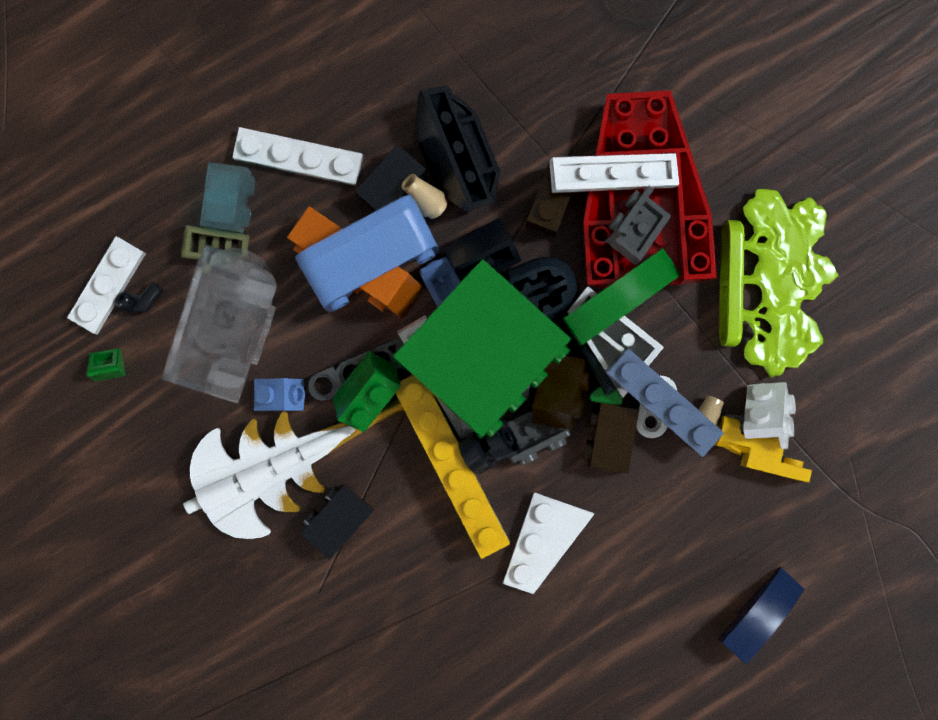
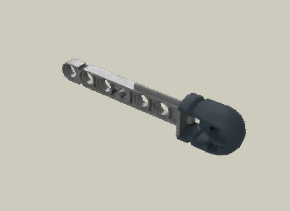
(556, 283)

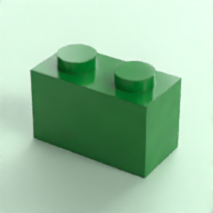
(366, 392)

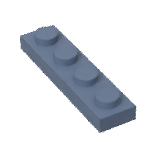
(664, 402)

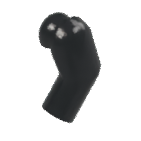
(138, 302)

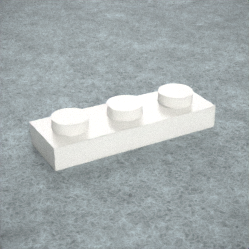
(105, 284)

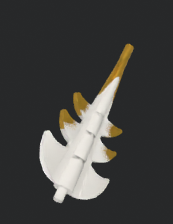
(230, 486)

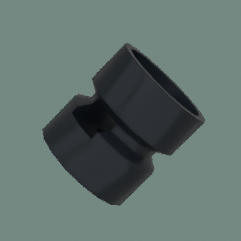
(485, 452)

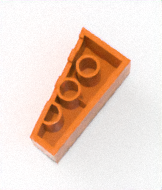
(392, 290)

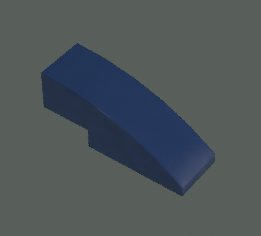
(762, 615)

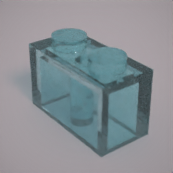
(227, 198)

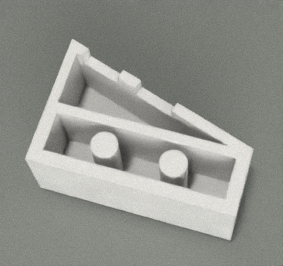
(616, 338)

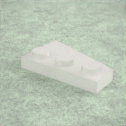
(543, 540)

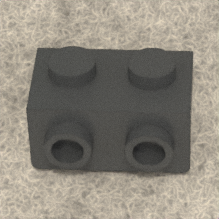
(638, 226)
(534, 437)

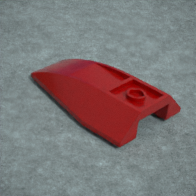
(638, 126)

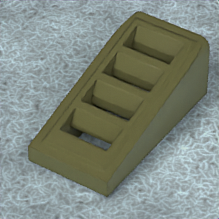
(187, 240)

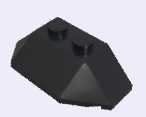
(456, 149)

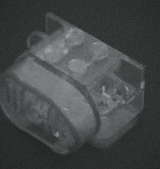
(222, 323)

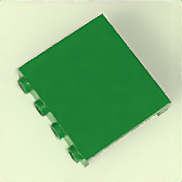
(483, 349)

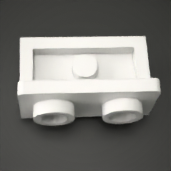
(769, 412)

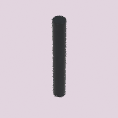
(591, 361)

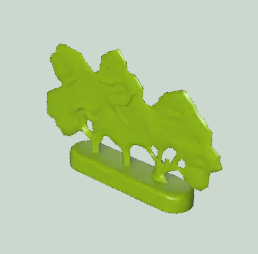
(785, 273)

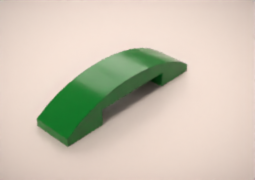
(621, 297)

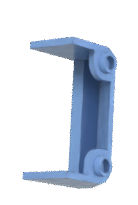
(366, 251)

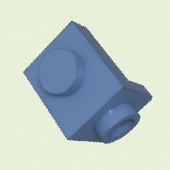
(439, 279)
(279, 394)

